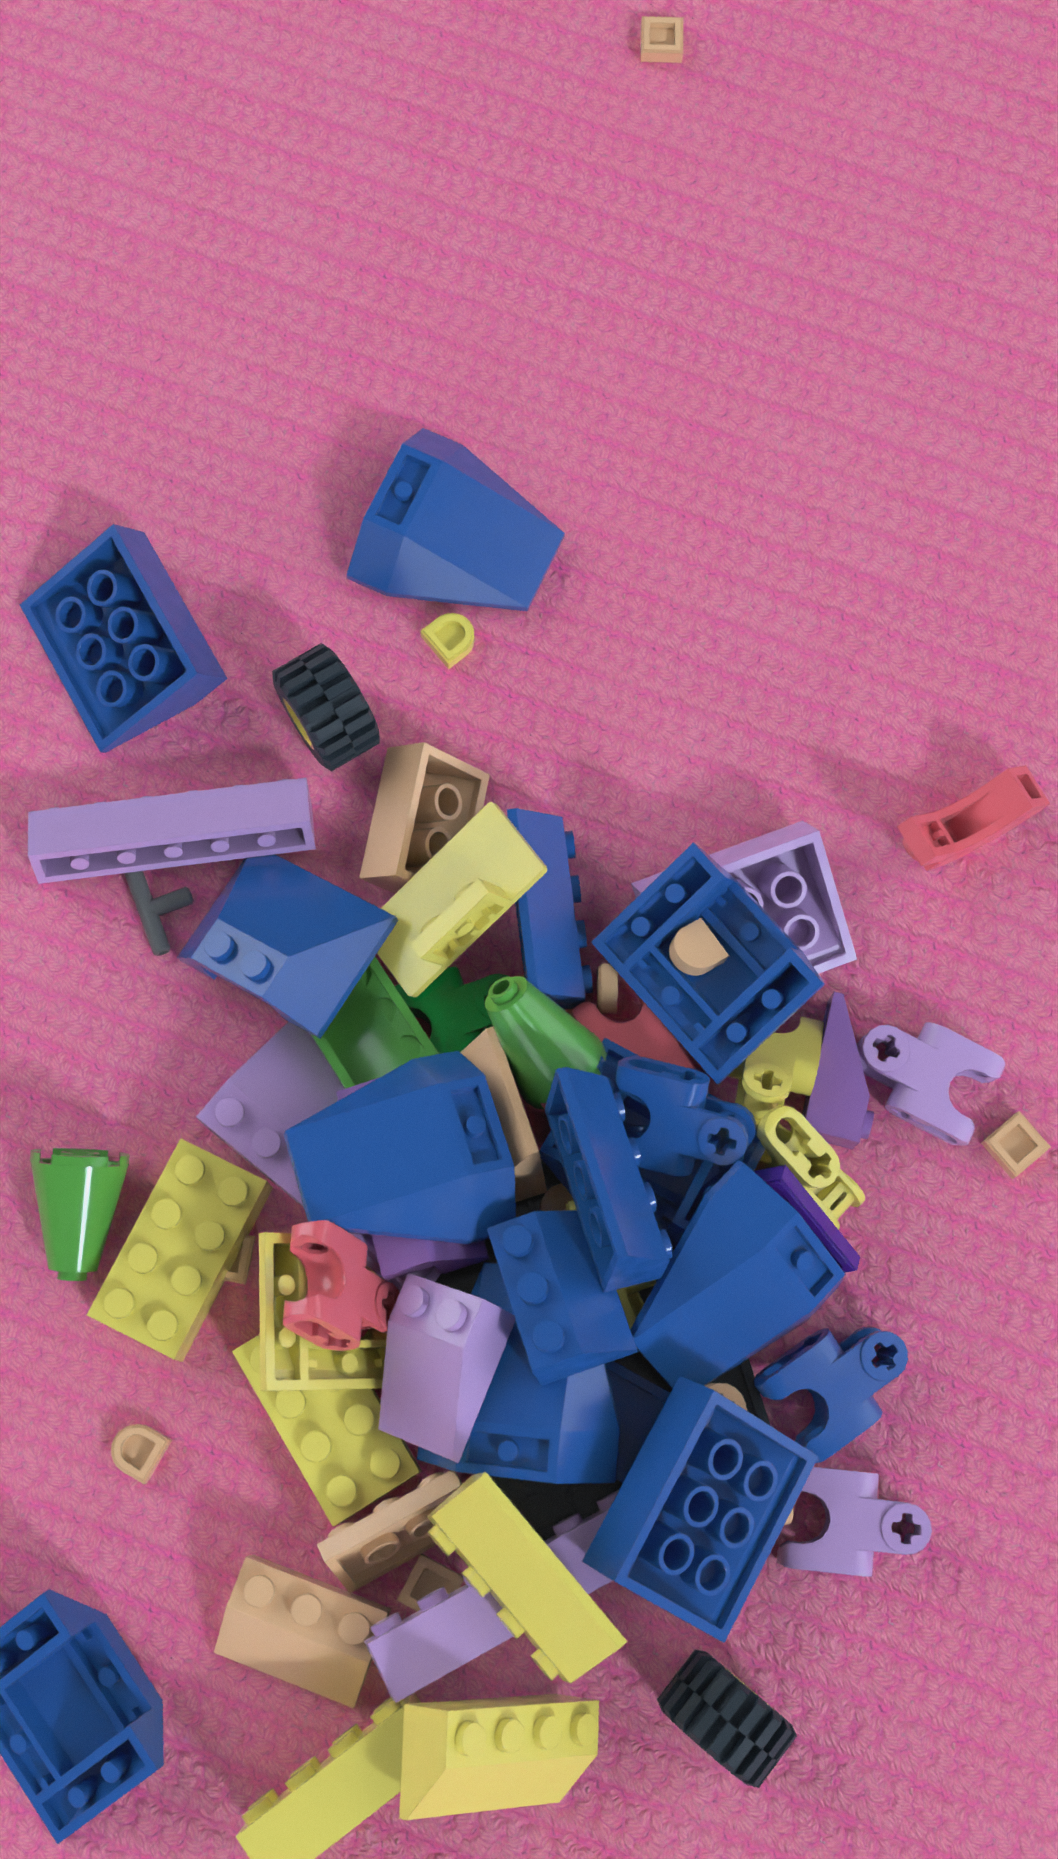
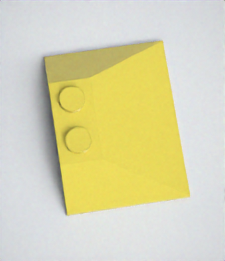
(290, 1360)

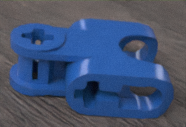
(682, 1117)
(839, 1381)

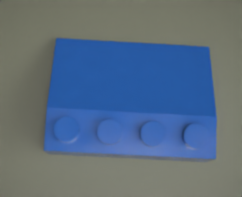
(122, 638)
(701, 1508)

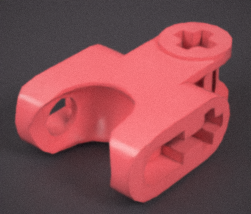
(642, 1035)
(341, 1292)

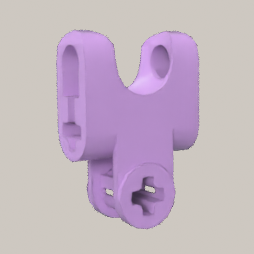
(922, 1073)
(853, 1525)

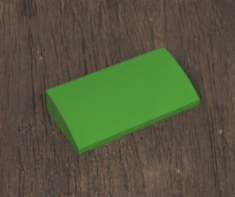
(372, 1031)

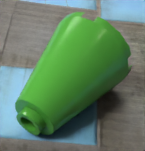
(538, 1037)
(76, 1206)

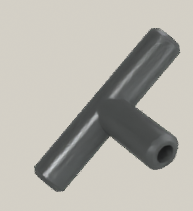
(150, 909)

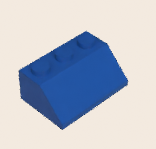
(558, 1295)

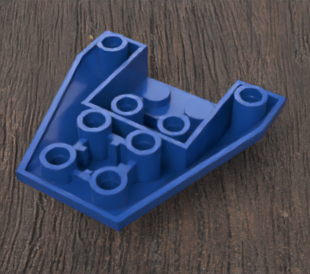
(452, 531)
(409, 1155)
(733, 1282)
(536, 1431)

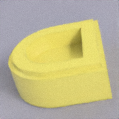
(449, 637)

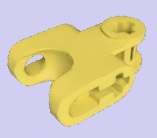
(779, 1067)
(809, 1160)

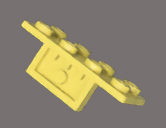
(457, 897)

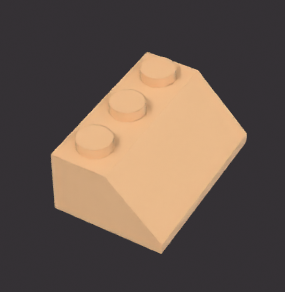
(417, 811)
(491, 1060)
(299, 1629)

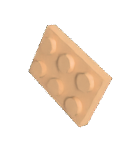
(387, 1536)

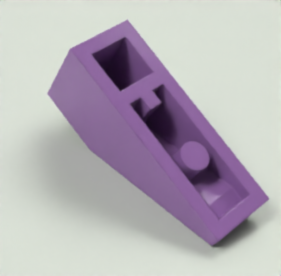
(840, 1089)

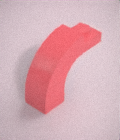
(974, 820)

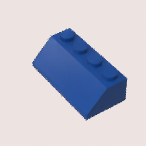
(546, 913)
(606, 1180)

